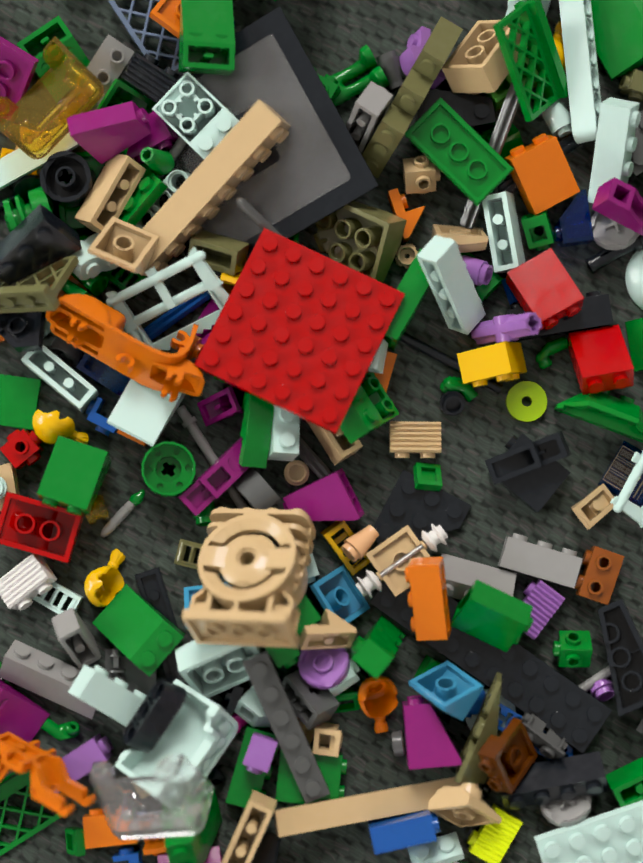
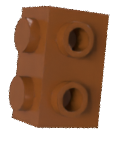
(599, 574)

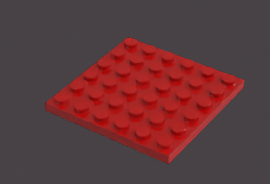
(299, 330)

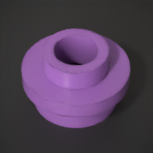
(602, 690)

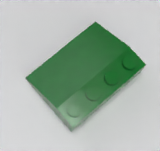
(618, 35)

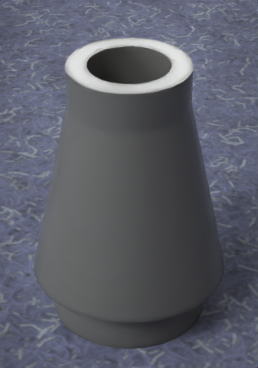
(391, 67)

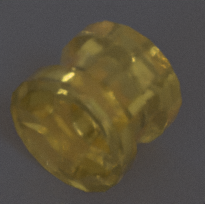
(98, 510)

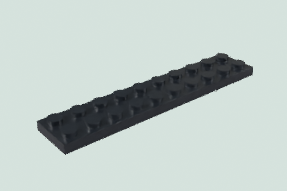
(525, 678)

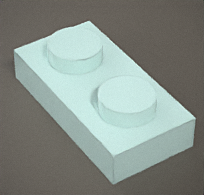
(444, 850)

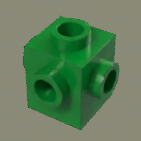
(573, 648)

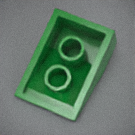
(138, 630)

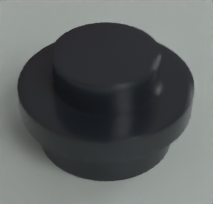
(452, 402)

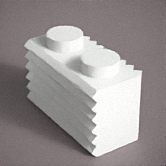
(26, 582)

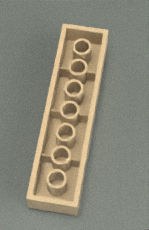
(215, 181)

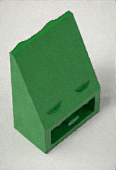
(41, 37)
(207, 37)

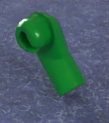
(456, 384)

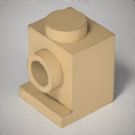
(327, 739)

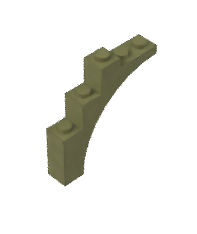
(411, 95)

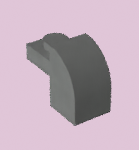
(257, 491)

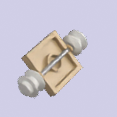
(394, 556)

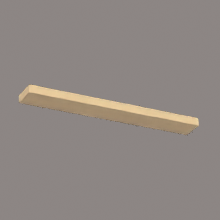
(358, 807)

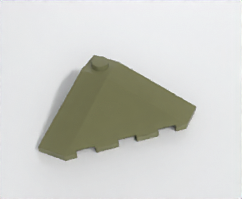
(361, 238)

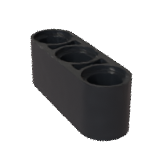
(154, 715)

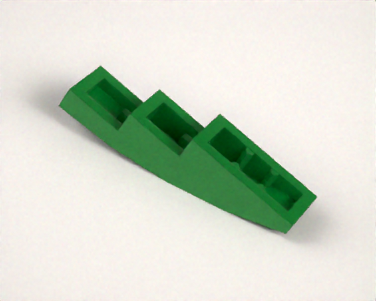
(255, 431)

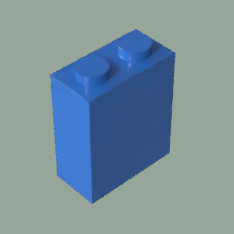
(403, 830)

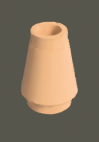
(358, 544)

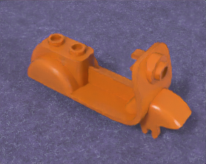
(99, 332)

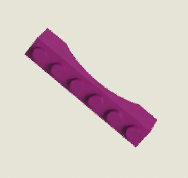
(621, 204)

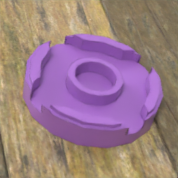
(324, 667)

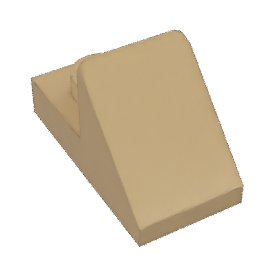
(594, 506)
(330, 634)

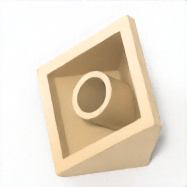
(125, 245)

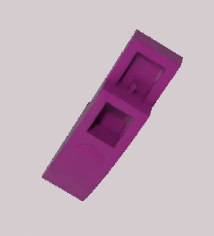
(214, 480)

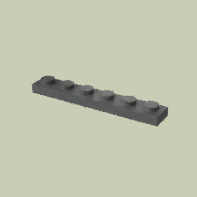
(286, 726)

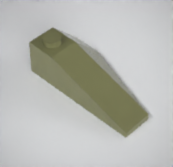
(484, 726)

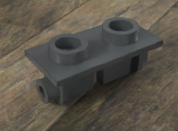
(549, 744)

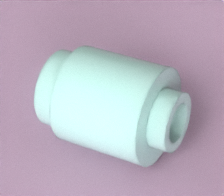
(558, 119)

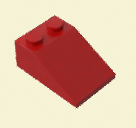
(38, 527)

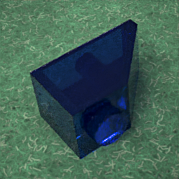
(575, 223)

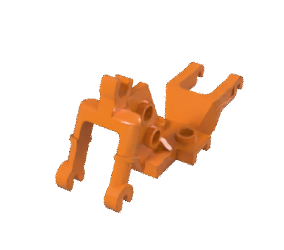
(46, 771)

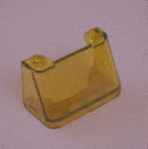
(42, 113)

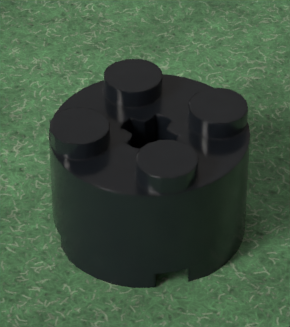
(55, 173)

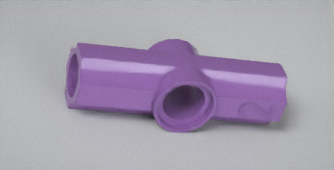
(506, 328)

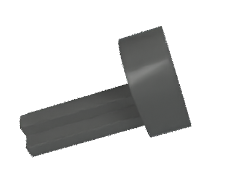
(66, 352)

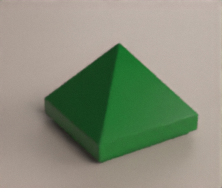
(347, 695)

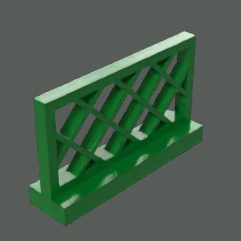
(541, 54)
(10, 785)

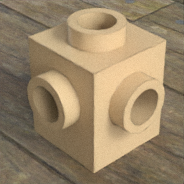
(420, 175)

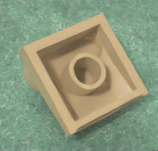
(467, 239)
(463, 806)

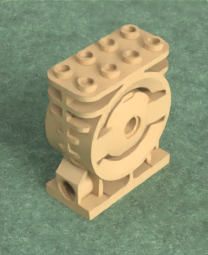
(264, 593)

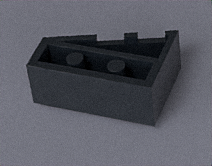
(473, 109)
(35, 245)

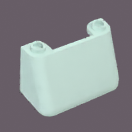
(197, 731)

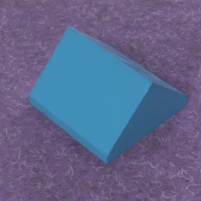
(340, 595)
(448, 689)

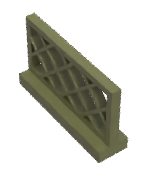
(37, 297)

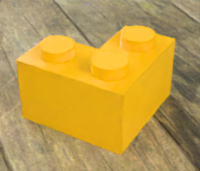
(496, 361)

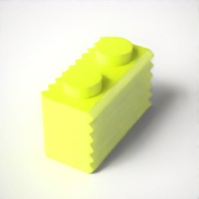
(494, 839)

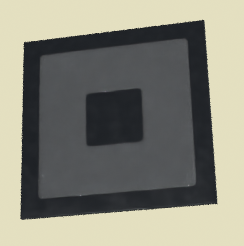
(315, 165)

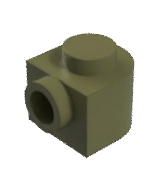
(632, 85)

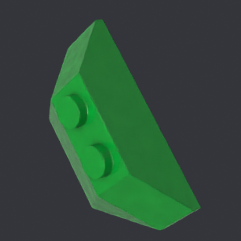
(607, 412)

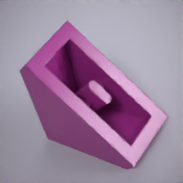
(219, 406)

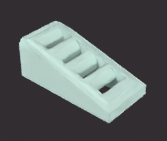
(75, 603)

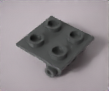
(121, 667)

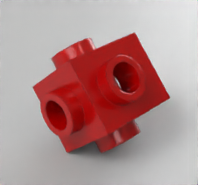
(14, 452)

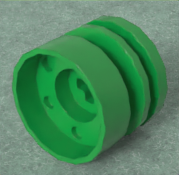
(15, 216)
(172, 454)

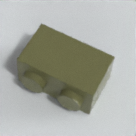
(221, 252)

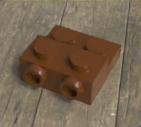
(507, 757)

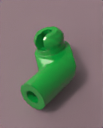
(549, 349)
(63, 731)

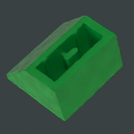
(368, 410)

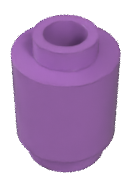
(478, 270)

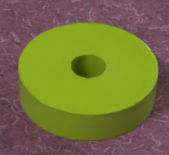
(536, 395)

